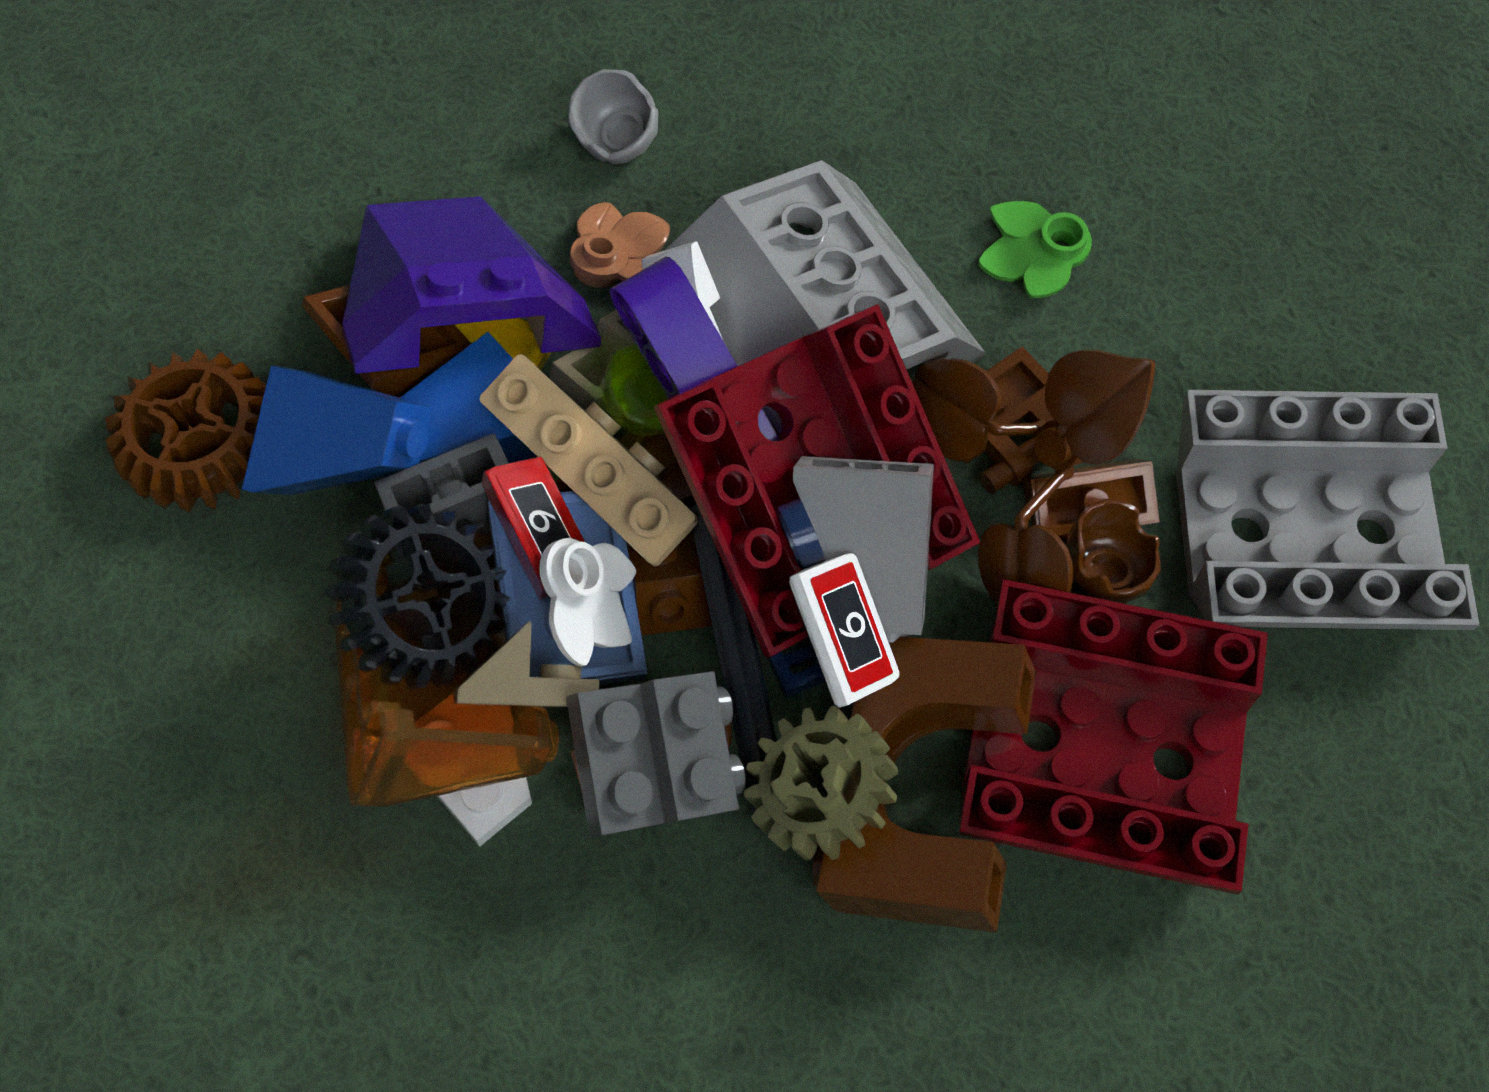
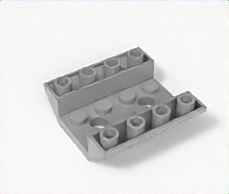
(791, 284)
(1306, 476)

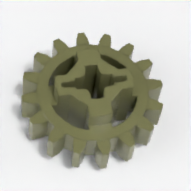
(852, 775)

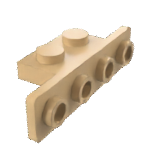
(590, 460)

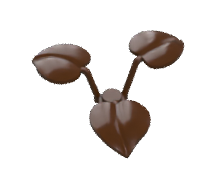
(1096, 414)

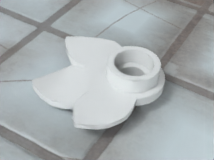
(585, 596)

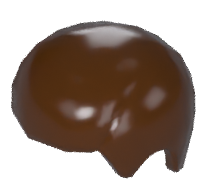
(1112, 552)

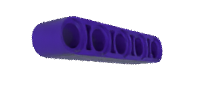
(674, 330)

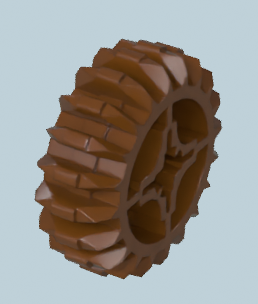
(186, 408)

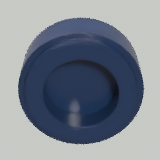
(800, 533)

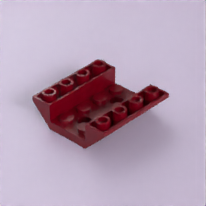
(837, 398)
(1115, 692)

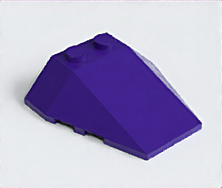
(450, 267)

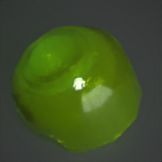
(631, 392)

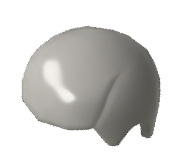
(613, 116)

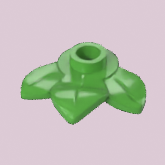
(1029, 248)

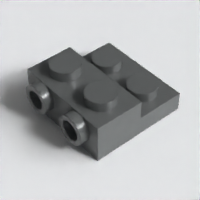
(654, 752)

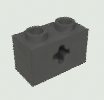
(448, 483)

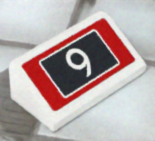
(844, 628)

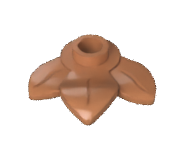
(614, 245)

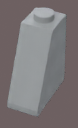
(883, 519)

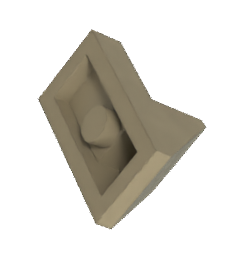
(507, 680)

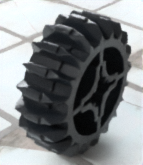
(412, 570)

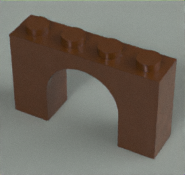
(915, 873)

